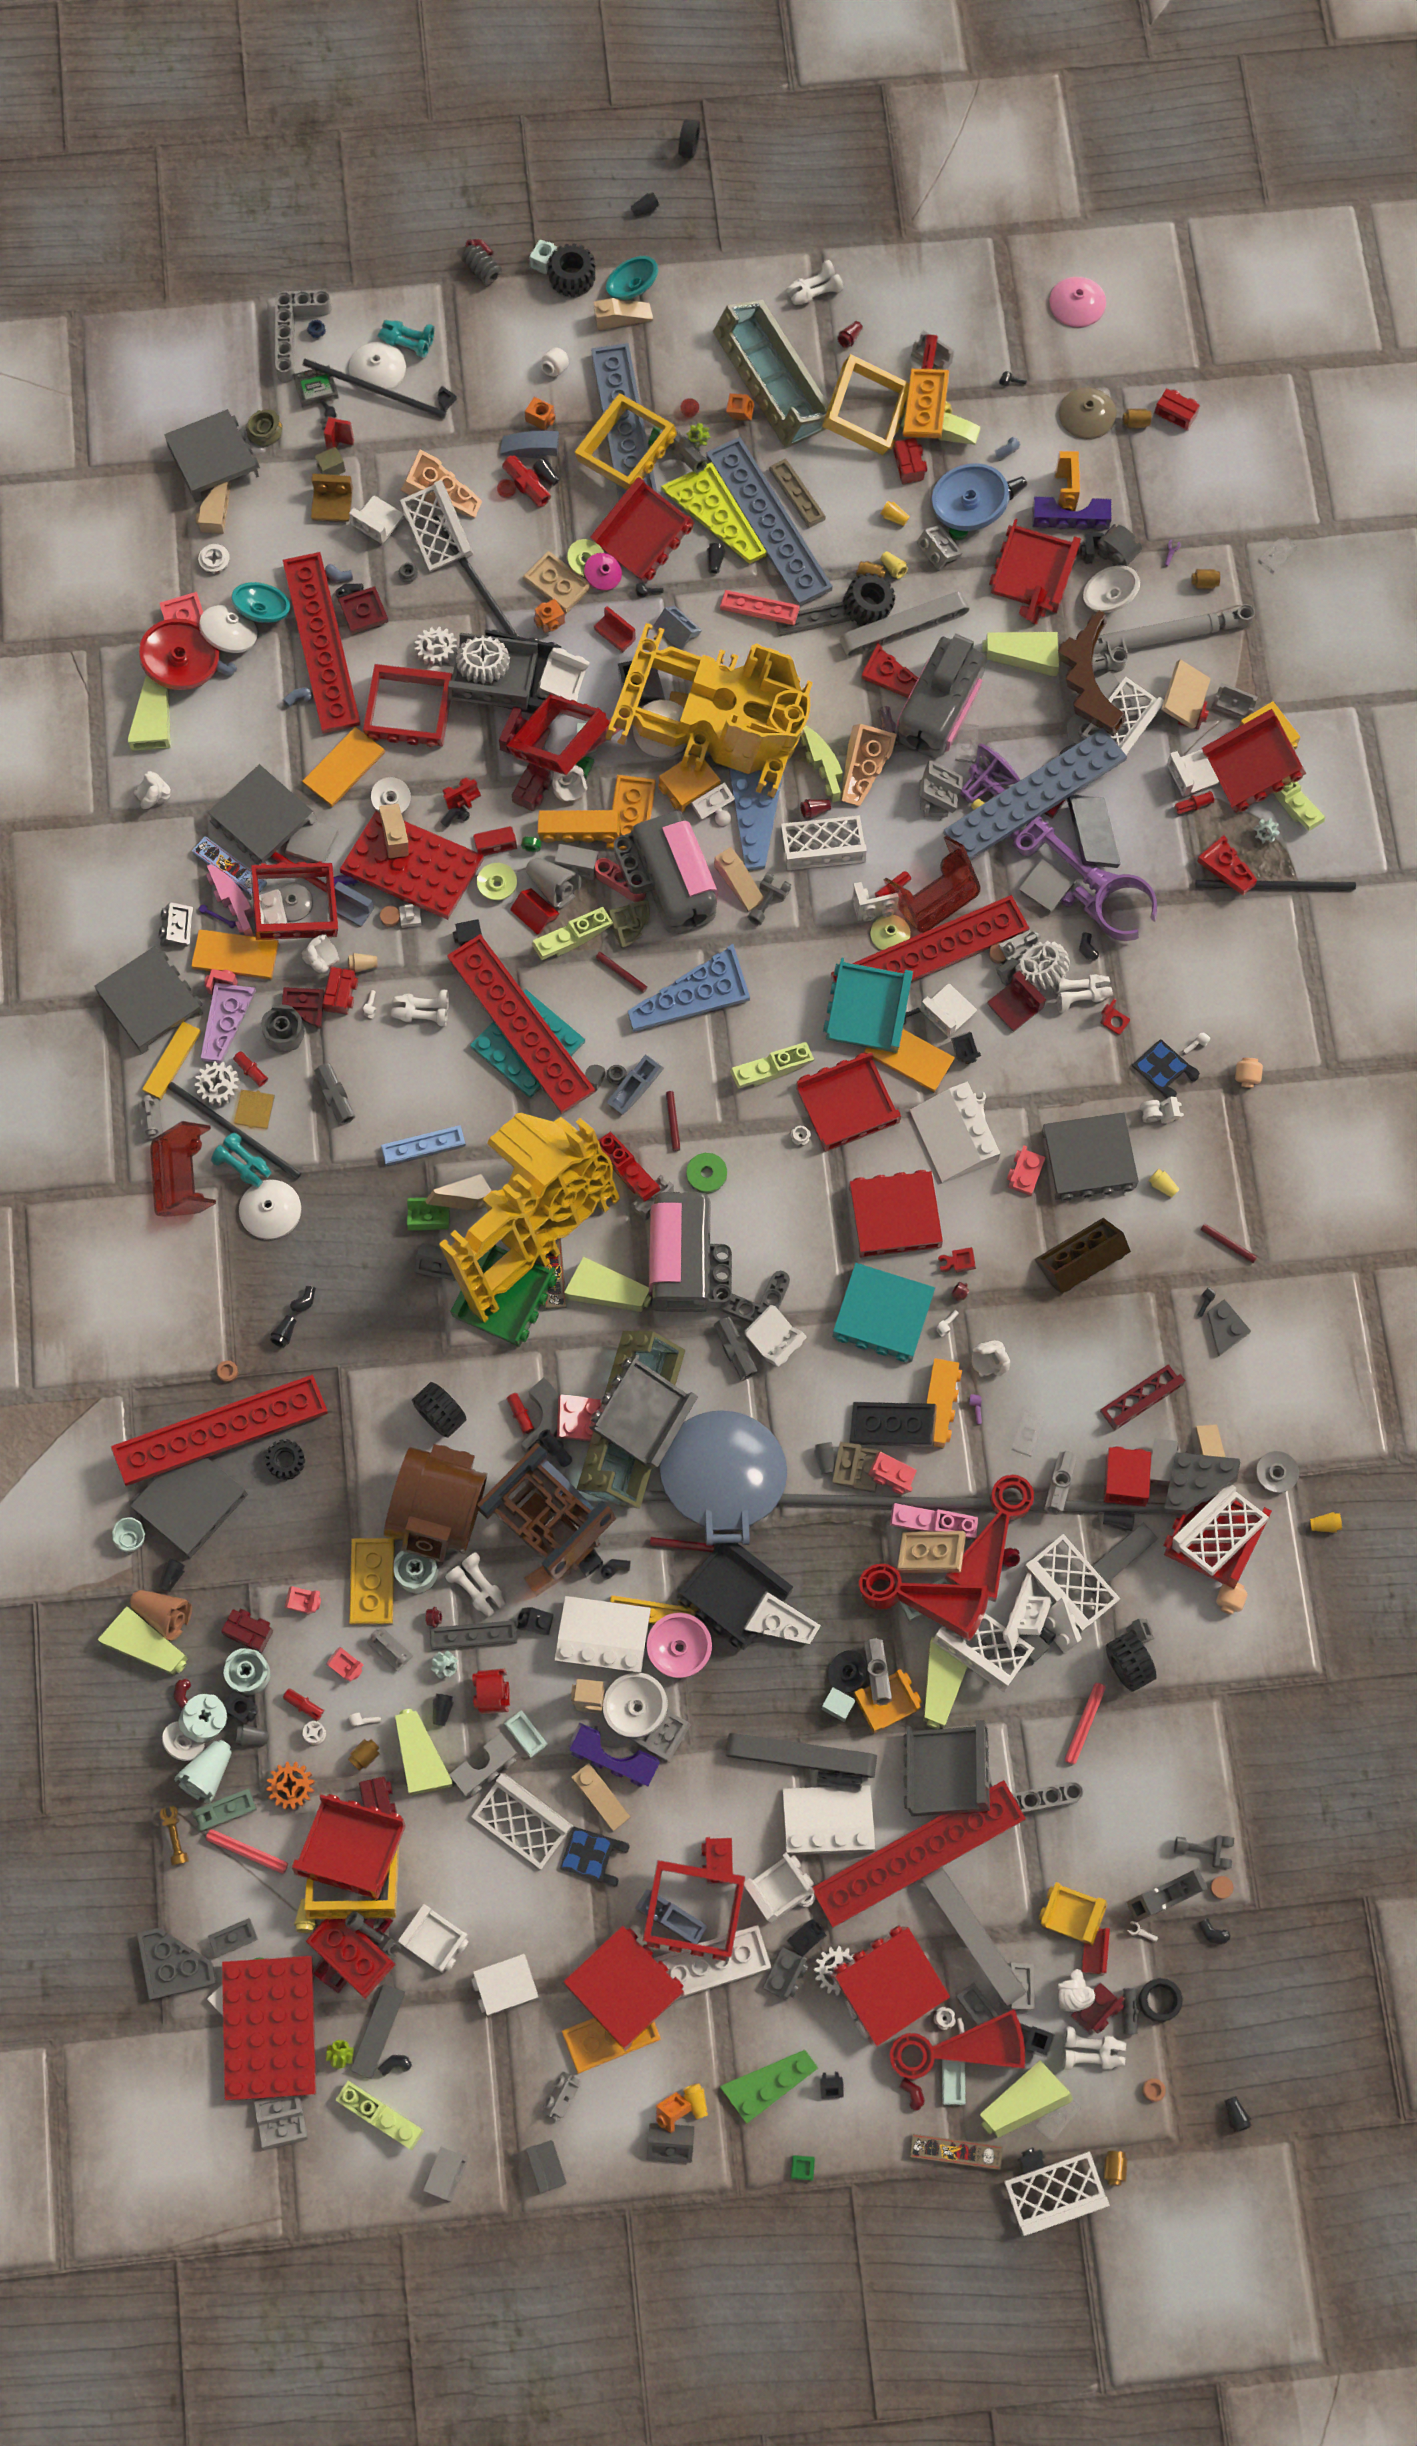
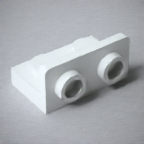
(271, 908)

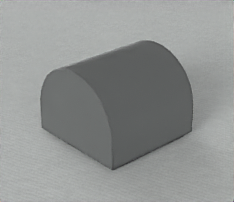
(595, 1075)

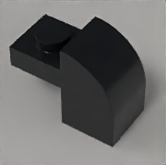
(1037, 2040)

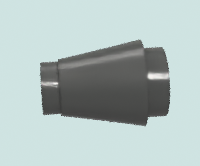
(825, 1457)
(250, 1735)

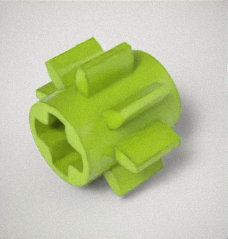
(698, 435)
(339, 2054)

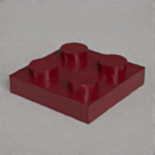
(363, 610)

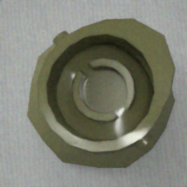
(264, 428)

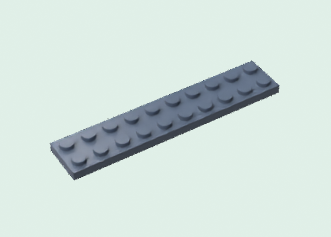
(628, 436)
(770, 521)
(1036, 793)

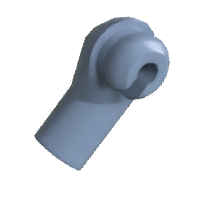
(1013, 445)
(336, 575)
(228, 669)
(297, 694)

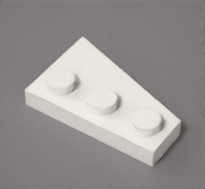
(781, 1620)

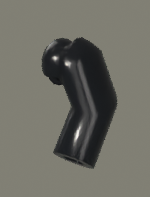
(455, 813)
(1086, 948)
(1214, 1935)

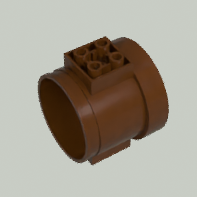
(435, 1502)

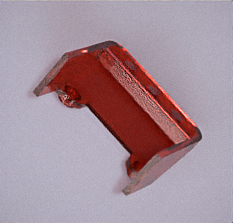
(942, 896)
(174, 1173)

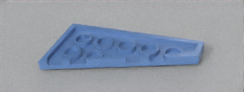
(754, 816)
(699, 991)

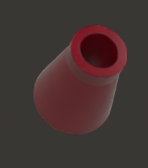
(849, 334)
(814, 807)

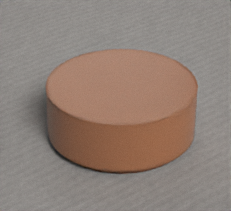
(390, 916)
(996, 954)
(227, 1371)
(1221, 1887)
(1153, 2090)

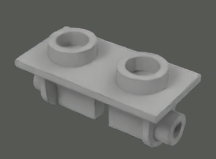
(1015, 946)
(150, 1117)
(389, 1648)
(564, 2086)

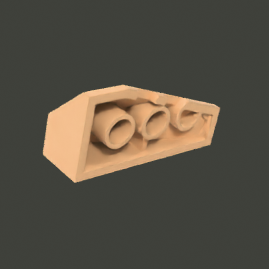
(428, 470)
(864, 761)

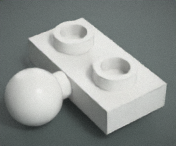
(713, 802)

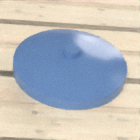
(970, 497)

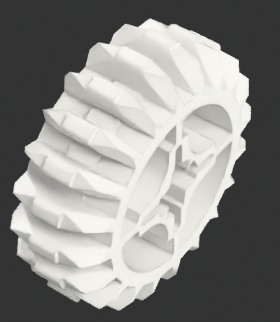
(470, 659)
(1044, 964)

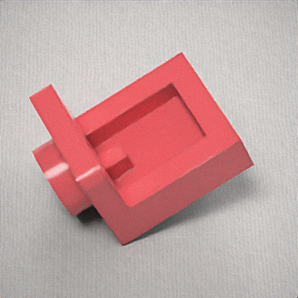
(221, 977)
(302, 1600)
(345, 1665)

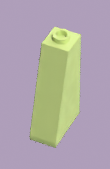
(1024, 650)
(152, 718)
(605, 1287)
(140, 1641)
(942, 1685)
(420, 1758)
(1025, 2101)

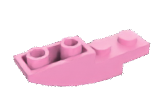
(231, 896)
(925, 1520)

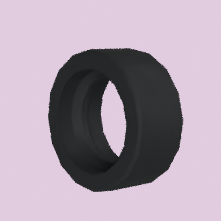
(689, 138)
(1177, 1996)

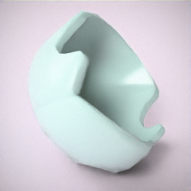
(128, 1534)

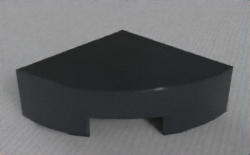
(445, 398)

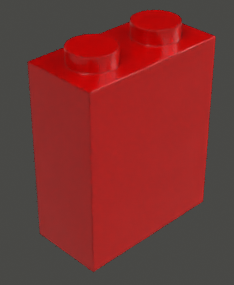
(1127, 1476)

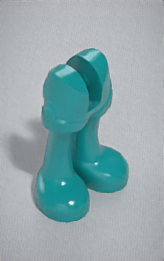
(394, 330)
(247, 1171)

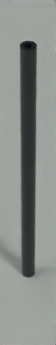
(374, 388)
(477, 582)
(1282, 885)
(233, 1129)

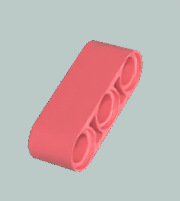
(609, 878)

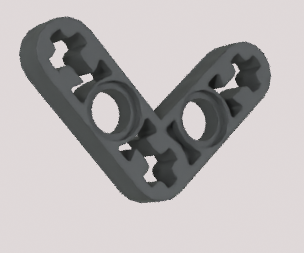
(763, 1304)

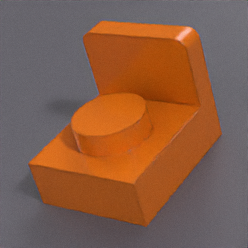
(671, 2110)

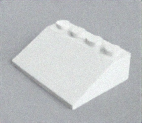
(955, 1132)
(603, 1634)
(828, 1820)

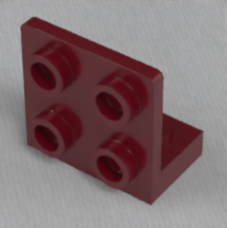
(513, 725)
(1017, 1002)
(1095, 2016)

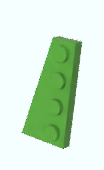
(763, 2087)

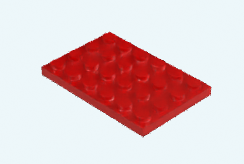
(429, 877)
(268, 2028)

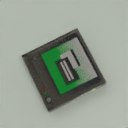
(314, 387)

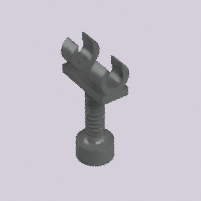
(757, 916)
(1182, 1846)
(382, 1941)

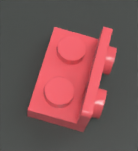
(1026, 1172)
(892, 1473)

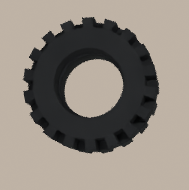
(575, 282)
(873, 588)
(439, 1409)
(1131, 1661)

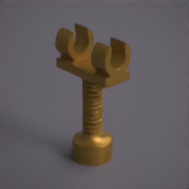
(178, 1855)

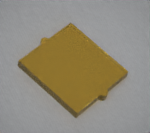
(254, 1109)

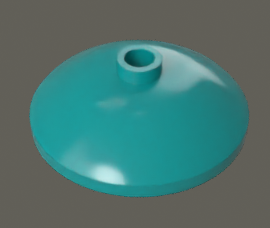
(632, 278)
(260, 602)

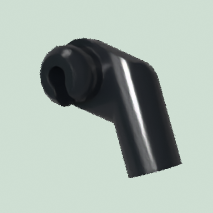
(347, 589)
(304, 1302)
(614, 1566)
(395, 2061)

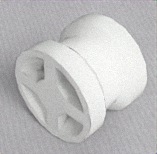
(1151, 1111)
(312, 1729)

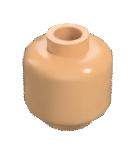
(1248, 1072)
(1231, 1599)

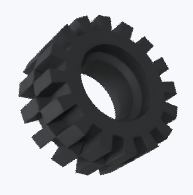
(276, 1450)

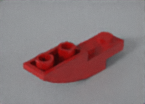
(627, 1168)

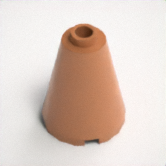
(162, 1612)

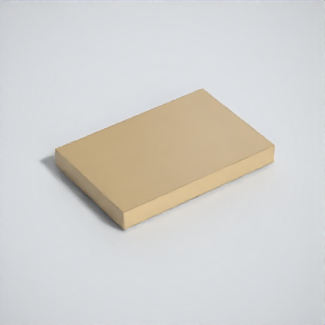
(557, 581)
(1186, 694)
(931, 1552)

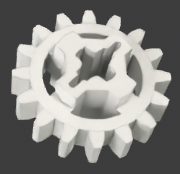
(436, 646)
(222, 1090)
(823, 1970)

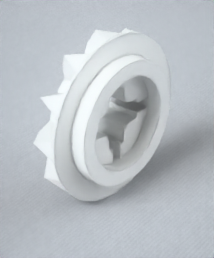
(208, 552)

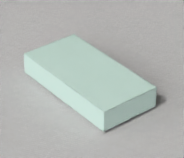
(526, 1734)
(953, 2082)

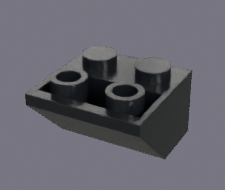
(652, 689)

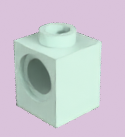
(537, 260)

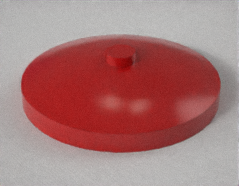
(177, 655)

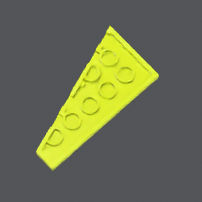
(712, 505)

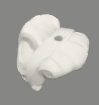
(569, 786)
(152, 790)
(320, 954)
(990, 1358)
(1075, 1994)

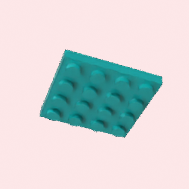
(500, 1054)

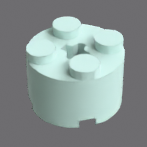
(414, 1581)
(235, 1674)
(200, 1730)

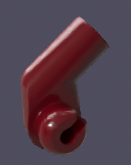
(478, 242)
(180, 1692)
(915, 2092)

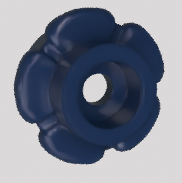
(316, 324)

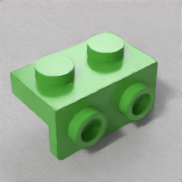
(425, 1216)

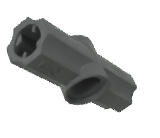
(685, 451)
(334, 1094)
(735, 1348)

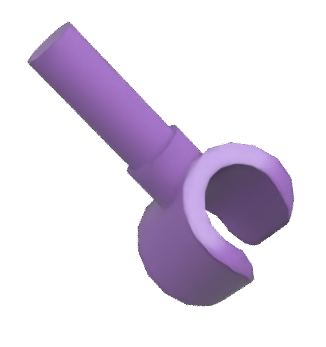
(1171, 552)
(1068, 899)
(975, 1400)

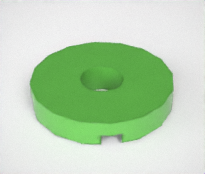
(706, 1161)

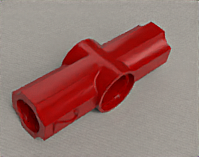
(526, 481)

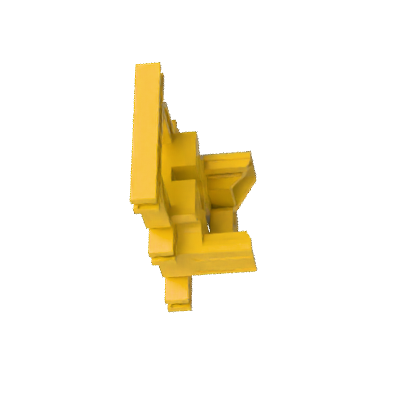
(739, 715)
(549, 1194)

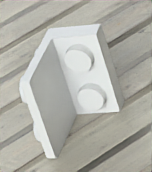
(376, 519)
(1191, 772)
(868, 909)
(948, 1010)

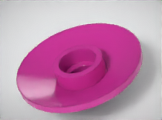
(597, 577)

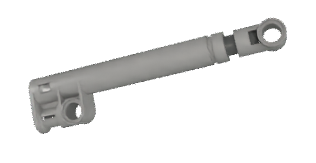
(1117, 643)

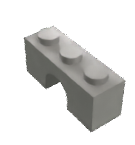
(471, 1780)

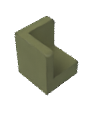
(330, 462)

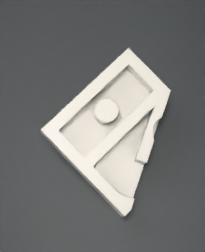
(1063, 1625)

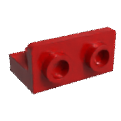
(718, 1856)

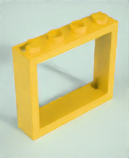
(604, 426)
(852, 431)
(343, 1909)

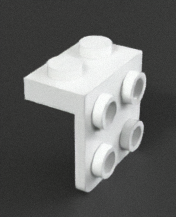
(774, 1336)

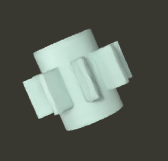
(1271, 828)
(444, 1664)

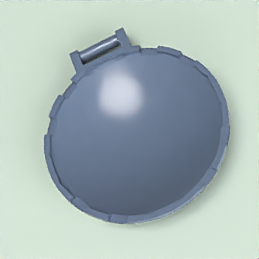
(724, 1473)

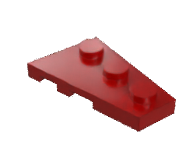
(888, 673)
(1226, 865)

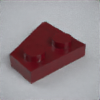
(306, 1002)

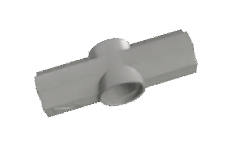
(1058, 1493)
(879, 1682)

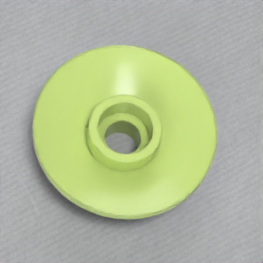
(581, 549)
(497, 873)
(882, 938)

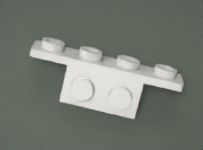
(1027, 1614)

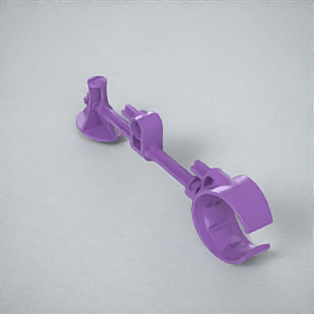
(1039, 833)

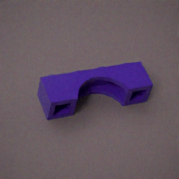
(1049, 514)
(638, 1767)

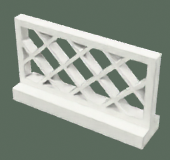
(452, 520)
(1143, 719)
(825, 854)
(1203, 1522)
(1055, 1592)
(977, 1661)
(534, 1805)
(1062, 2213)

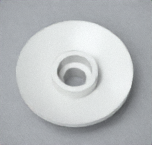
(390, 787)
(173, 1736)

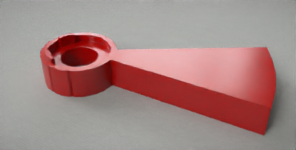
(985, 1555)
(952, 1606)
(990, 2043)

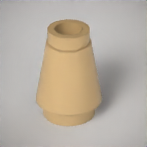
(361, 962)

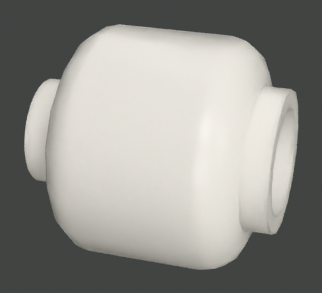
(554, 362)

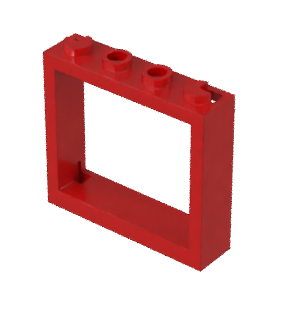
(408, 675)
(522, 742)
(294, 930)
(696, 1949)

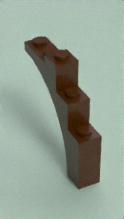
(1091, 702)

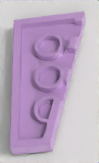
(225, 1016)

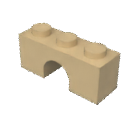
(588, 1696)

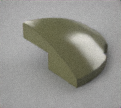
(629, 921)

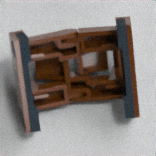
(558, 1541)

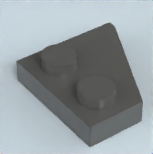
(1226, 1326)

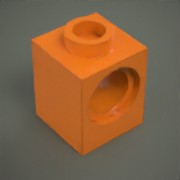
(538, 407)
(740, 407)

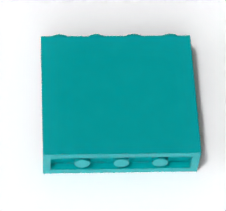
(868, 1006)
(883, 1312)

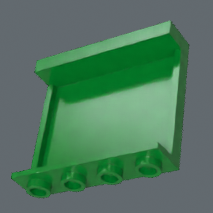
(517, 1305)

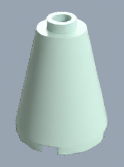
(205, 1772)

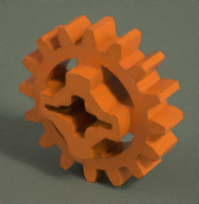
(281, 1786)

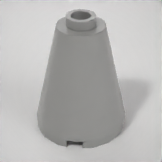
(554, 881)

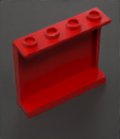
(642, 530)
(1033, 560)
(1254, 761)
(847, 1101)
(896, 1213)
(1232, 1570)
(350, 1846)
(890, 1984)
(624, 1987)

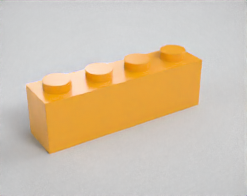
(579, 825)
(943, 1394)

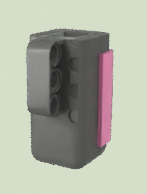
(942, 697)
(672, 868)
(682, 1258)

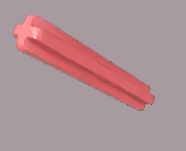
(1085, 1723)
(247, 1851)

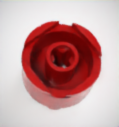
(492, 1691)

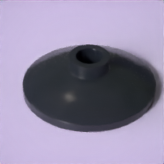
(840, 1671)

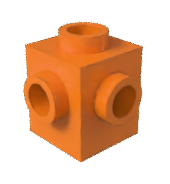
(549, 616)

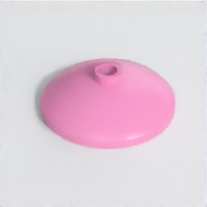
(1077, 309)
(679, 1630)

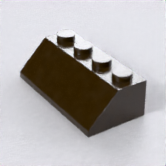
(1083, 1255)

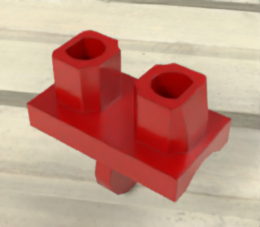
(1038, 604)
(462, 795)

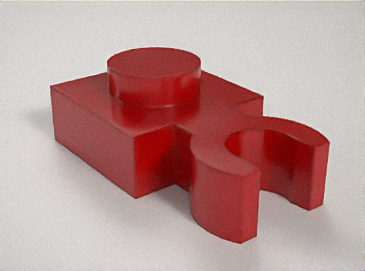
(961, 1260)

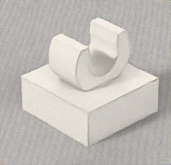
(410, 916)
(1170, 1110)

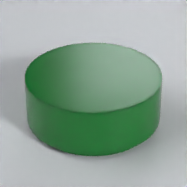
(654, 435)
(958, 534)
(531, 844)

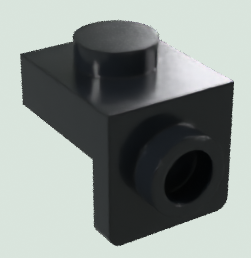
(1087, 549)
(965, 1048)
(535, 1620)
(807, 1937)
(1031, 2161)

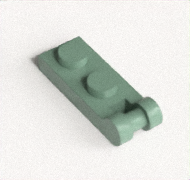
(224, 1810)

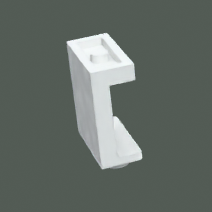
(562, 675)
(780, 1888)
(434, 1939)
(504, 1985)

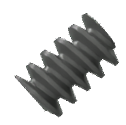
(481, 264)

